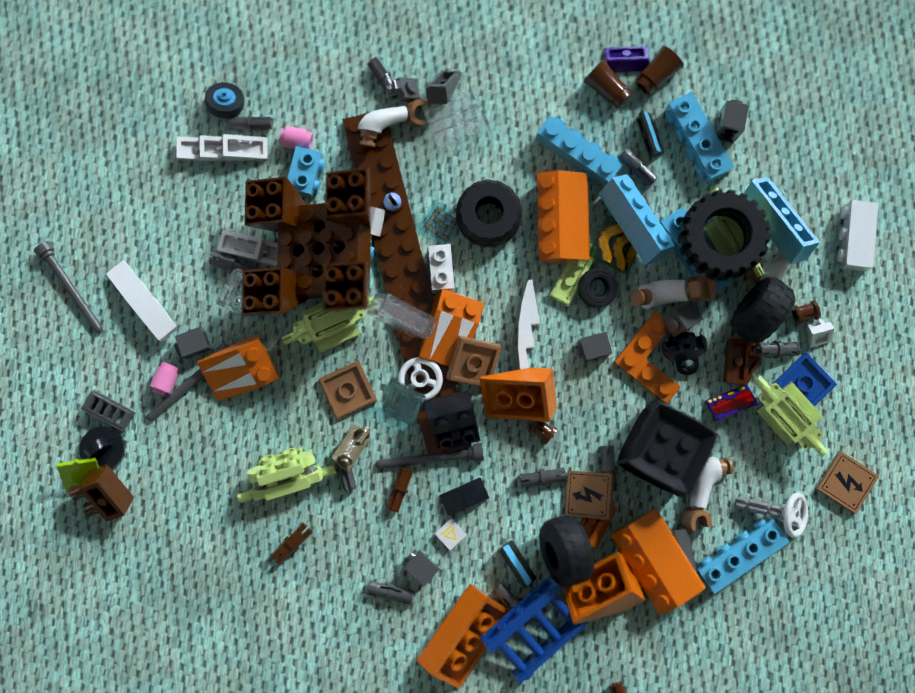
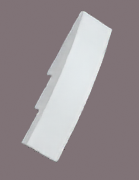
(221, 148)
(248, 247)
(142, 301)
(527, 318)

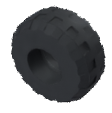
(494, 193)
(763, 310)
(566, 551)

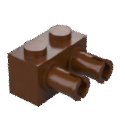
(105, 494)

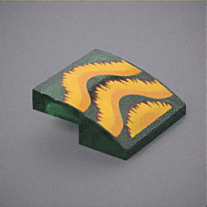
(613, 247)

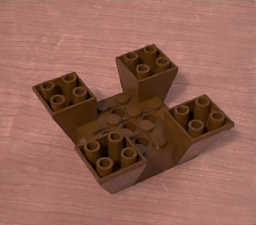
(311, 241)

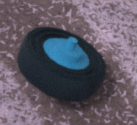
(224, 100)

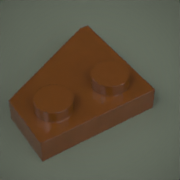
(739, 361)

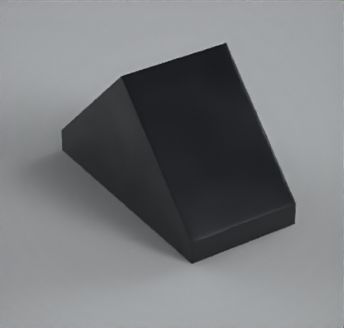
(464, 496)

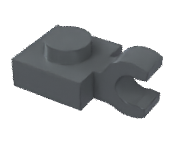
(405, 89)

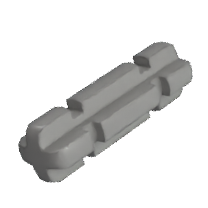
(758, 507)

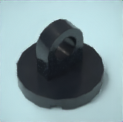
(684, 348)
(103, 444)

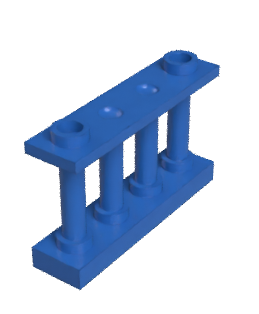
(513, 623)

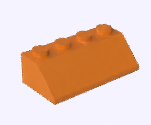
(563, 217)
(658, 561)
(457, 642)

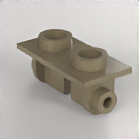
(351, 447)

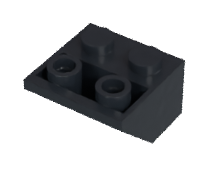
(452, 421)

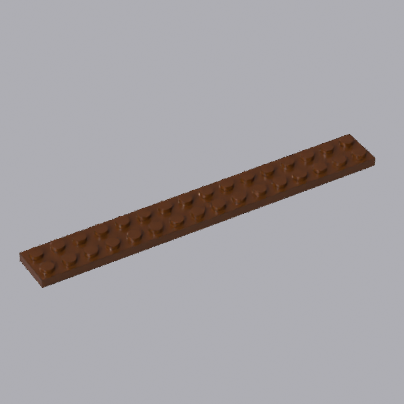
(399, 253)

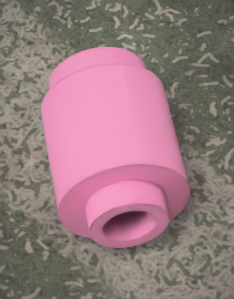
(295, 137)
(164, 379)

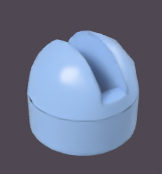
(387, 203)

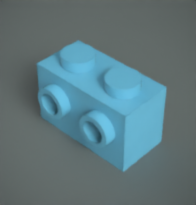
(306, 170)

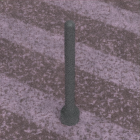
(45, 252)
(181, 390)
(474, 453)

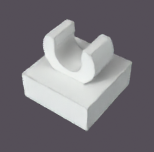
(819, 334)

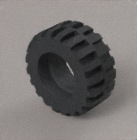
(744, 214)

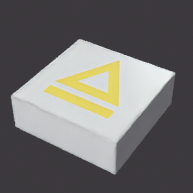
(450, 534)

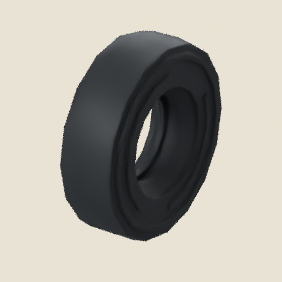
(610, 287)

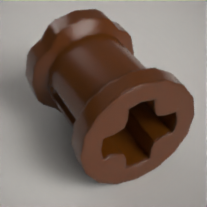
(806, 312)
(547, 435)

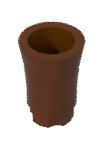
(659, 70)
(607, 84)

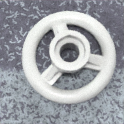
(437, 384)
(791, 514)

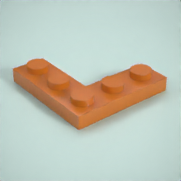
(635, 364)

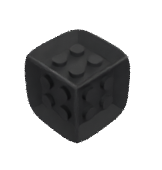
(667, 448)

